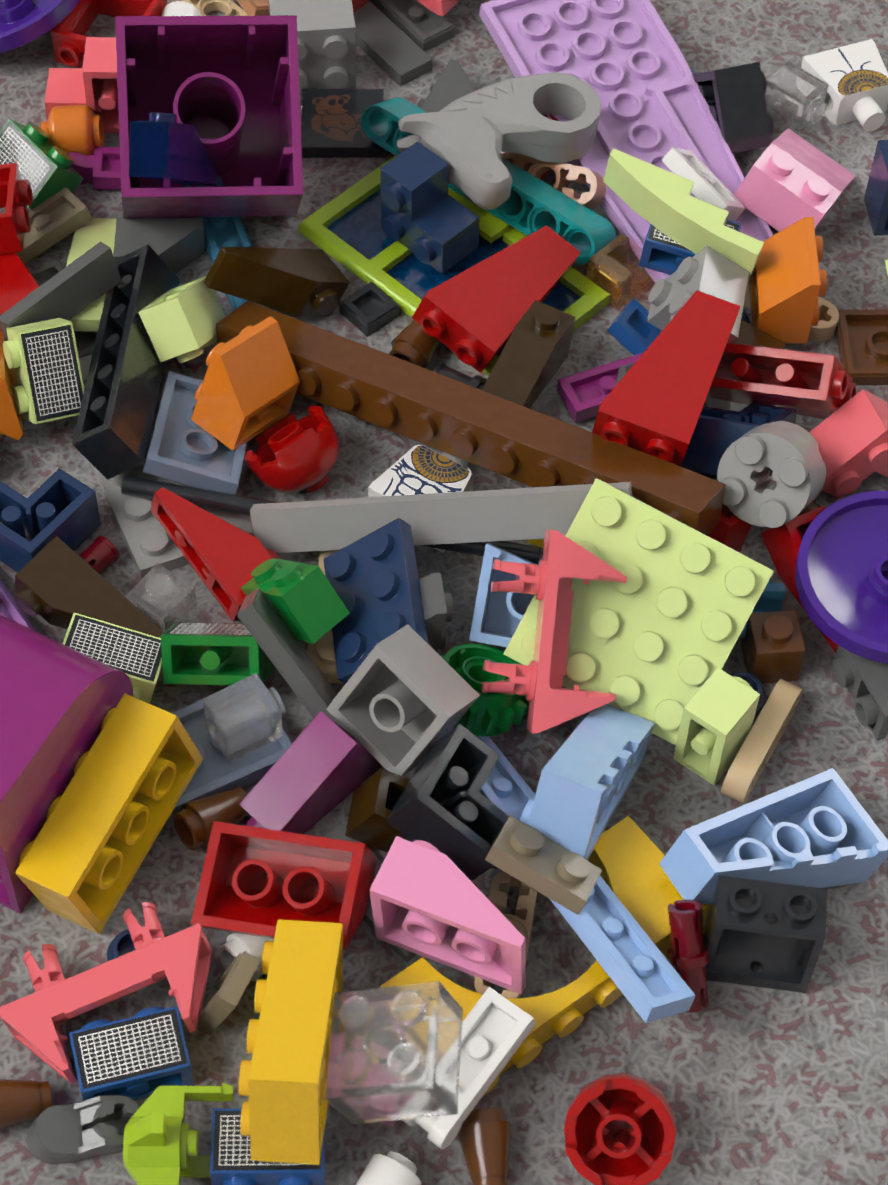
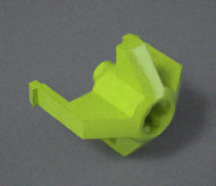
(160, 1143)

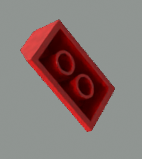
(273, 875)

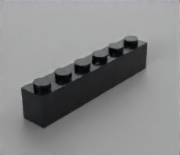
(123, 370)

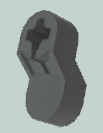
(58, 1133)

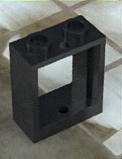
(741, 937)

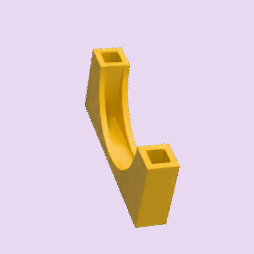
(636, 878)

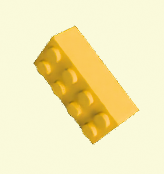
(110, 813)
(291, 1043)

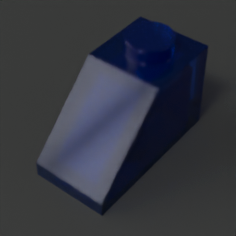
(168, 151)

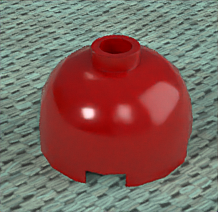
(296, 453)
(603, 1142)

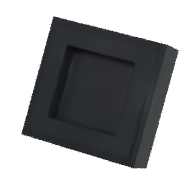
(369, 309)

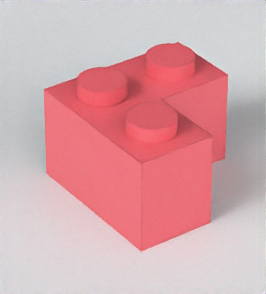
(91, 85)
(853, 443)

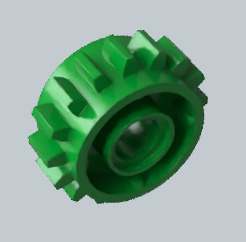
(491, 711)

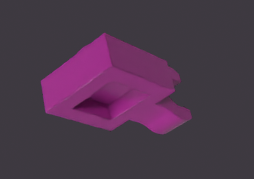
(101, 167)

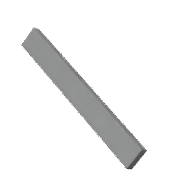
(432, 517)

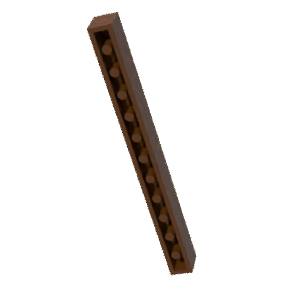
(477, 423)

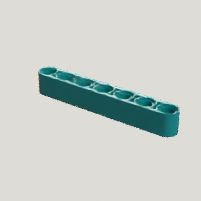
(538, 198)

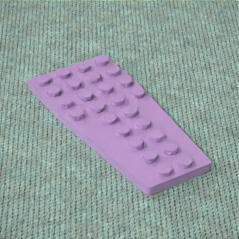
(641, 83)

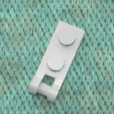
(488, 1042)

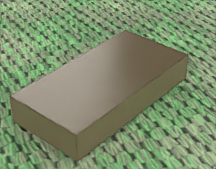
(227, 992)

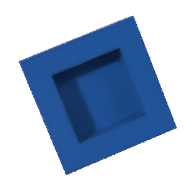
(632, 328)

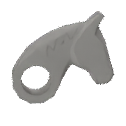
(507, 119)

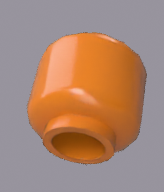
(74, 129)

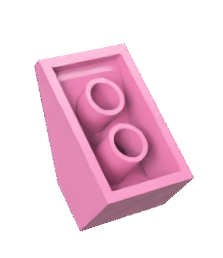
(792, 183)
(439, 914)

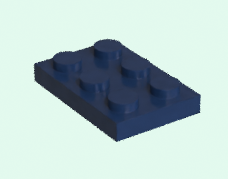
(380, 590)

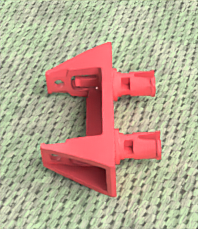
(544, 675)
(179, 957)

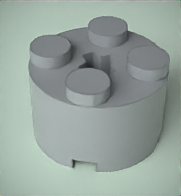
(795, 477)

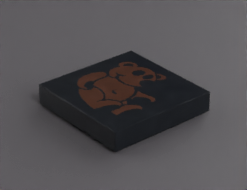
(333, 123)

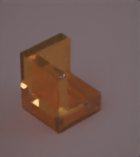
(615, 274)

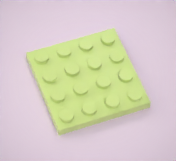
(661, 628)

